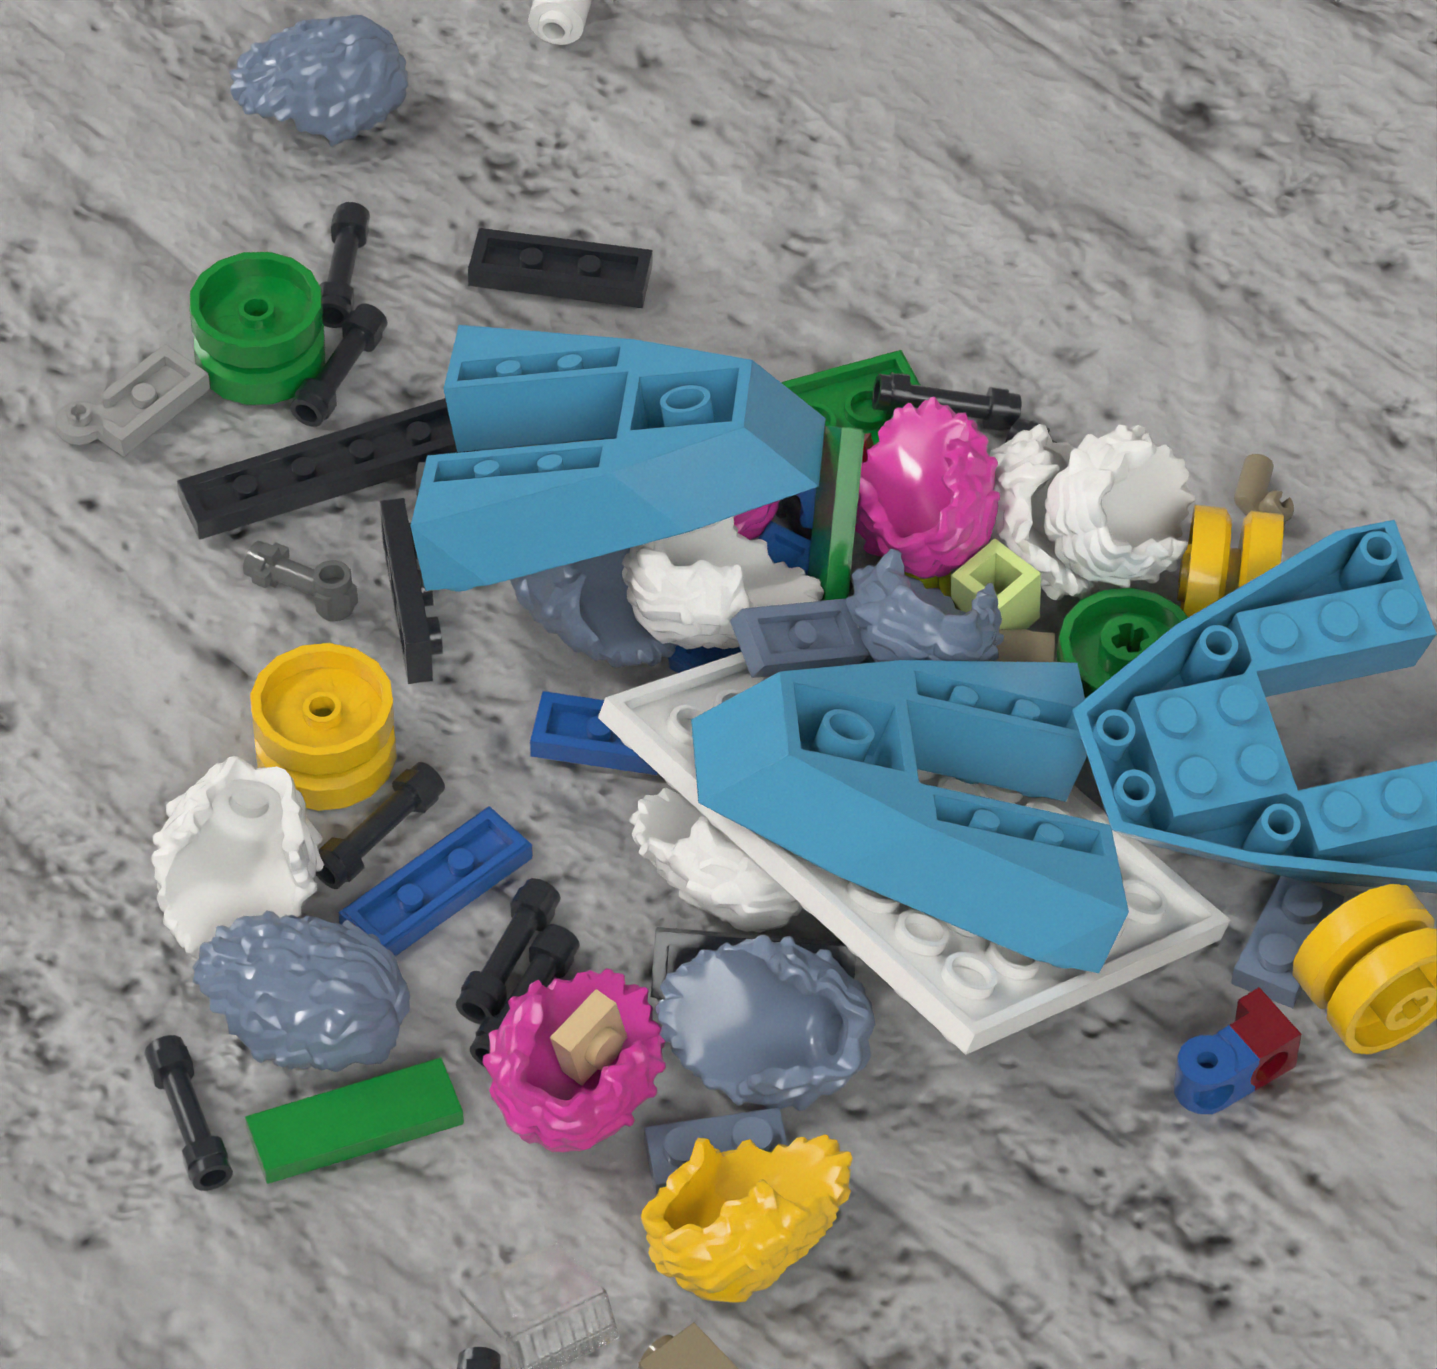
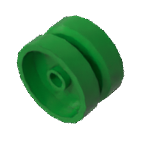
(257, 327)
(1112, 630)

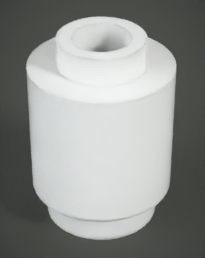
(558, 20)

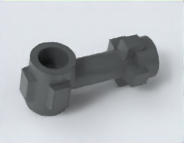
(328, 582)

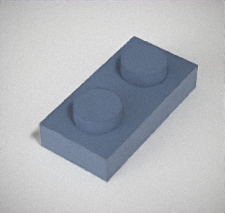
(798, 637)
(1278, 935)
(673, 1143)

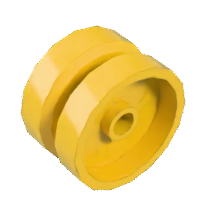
(1213, 568)
(326, 722)
(1373, 968)

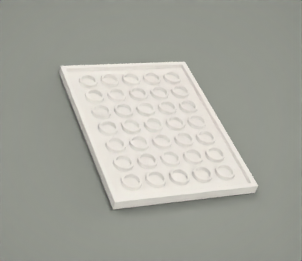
(950, 976)

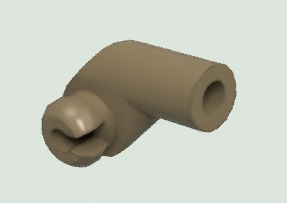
(1253, 489)

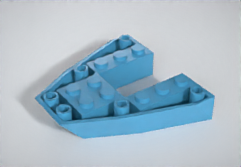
(676, 450)
(1194, 750)
(833, 776)

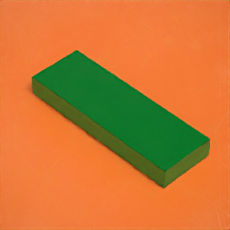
(836, 511)
(354, 1120)

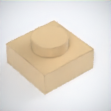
(589, 1038)

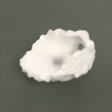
(1022, 479)
(1119, 508)
(699, 580)
(234, 851)
(708, 865)

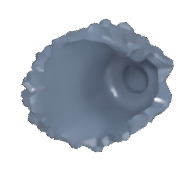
(323, 75)
(591, 611)
(916, 623)
(304, 990)
(767, 1022)

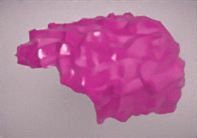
(928, 490)
(545, 1102)

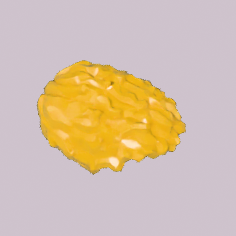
(744, 1214)

